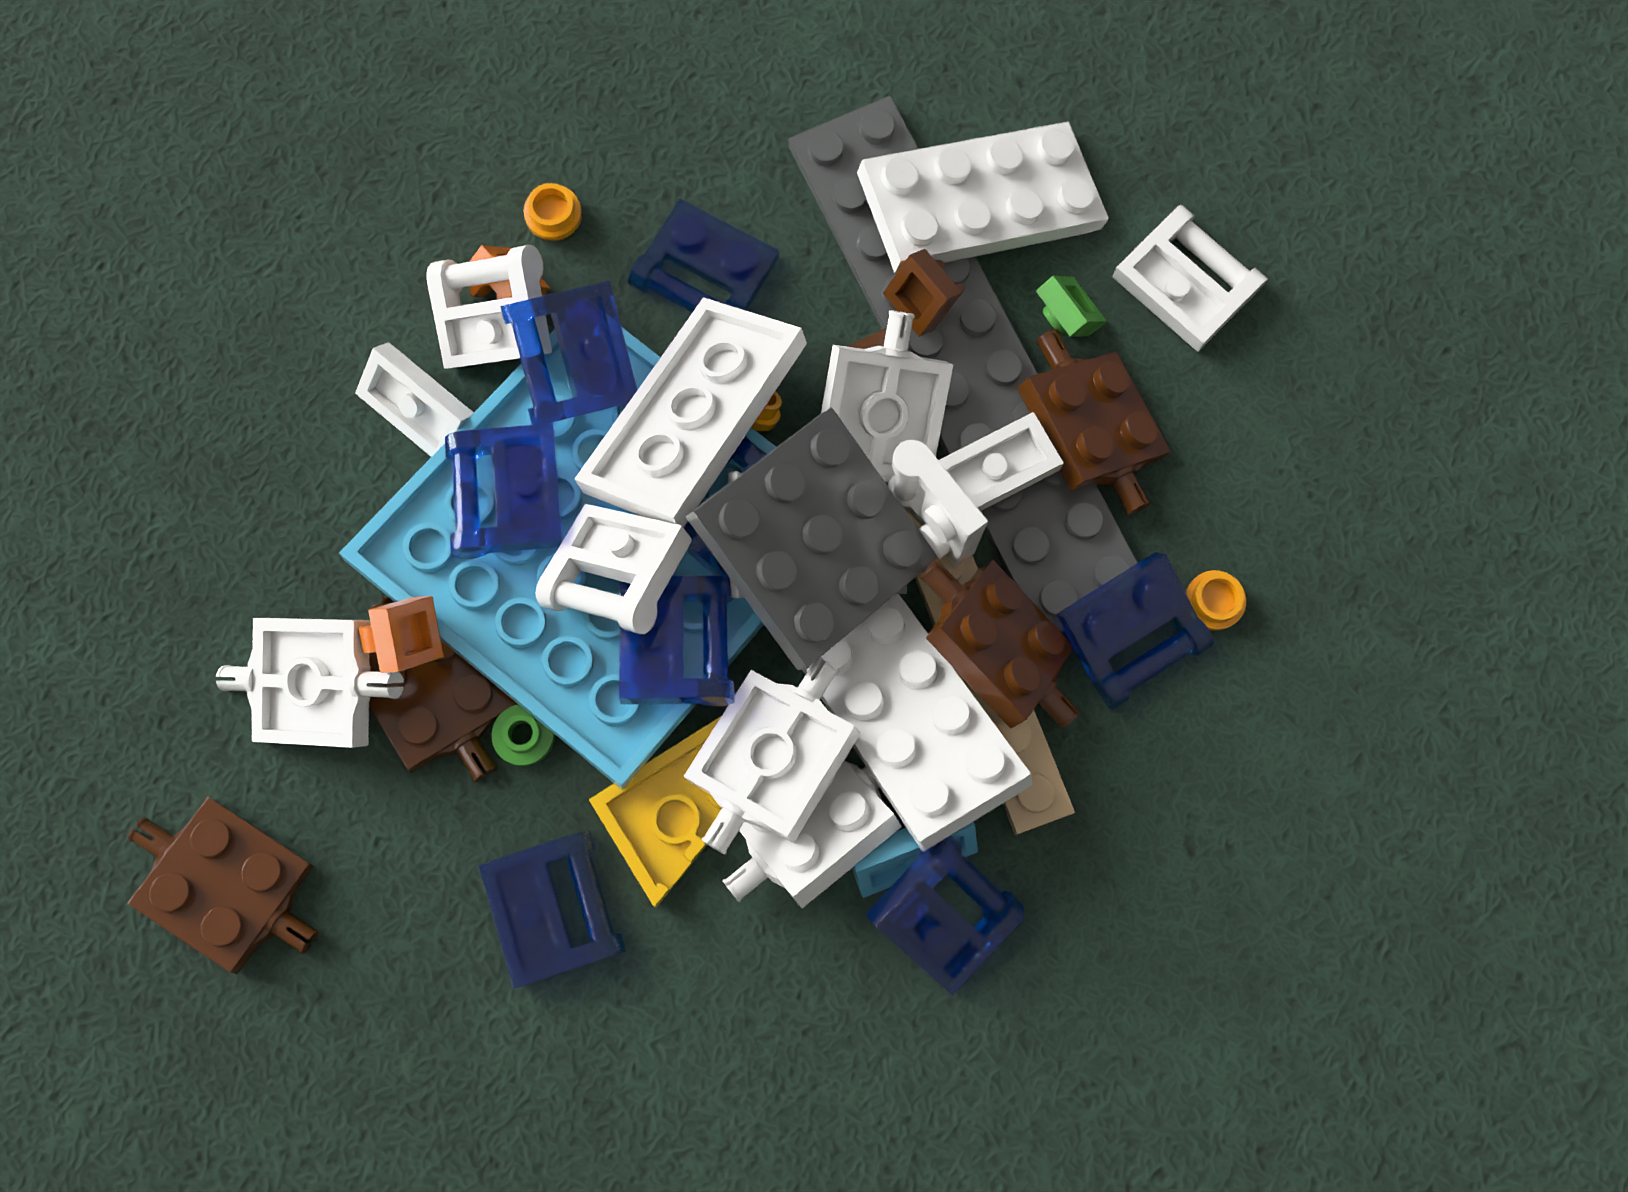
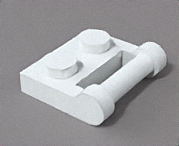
(1181, 290)
(477, 330)
(937, 502)
(620, 549)

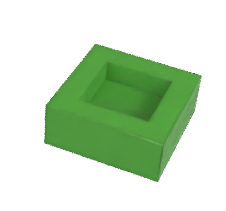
(1069, 307)

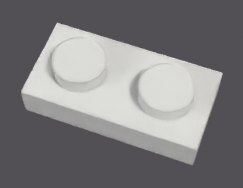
(410, 398)
(1004, 462)

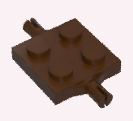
(1094, 420)
(1000, 643)
(440, 711)
(221, 886)

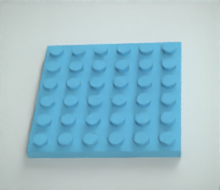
(487, 607)

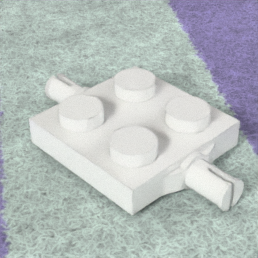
(888, 394)
(309, 682)
(772, 755)
(836, 837)

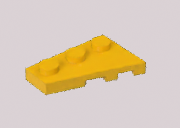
(660, 817)

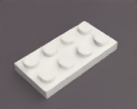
(982, 195)
(691, 412)
(920, 726)

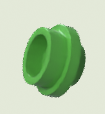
(525, 754)

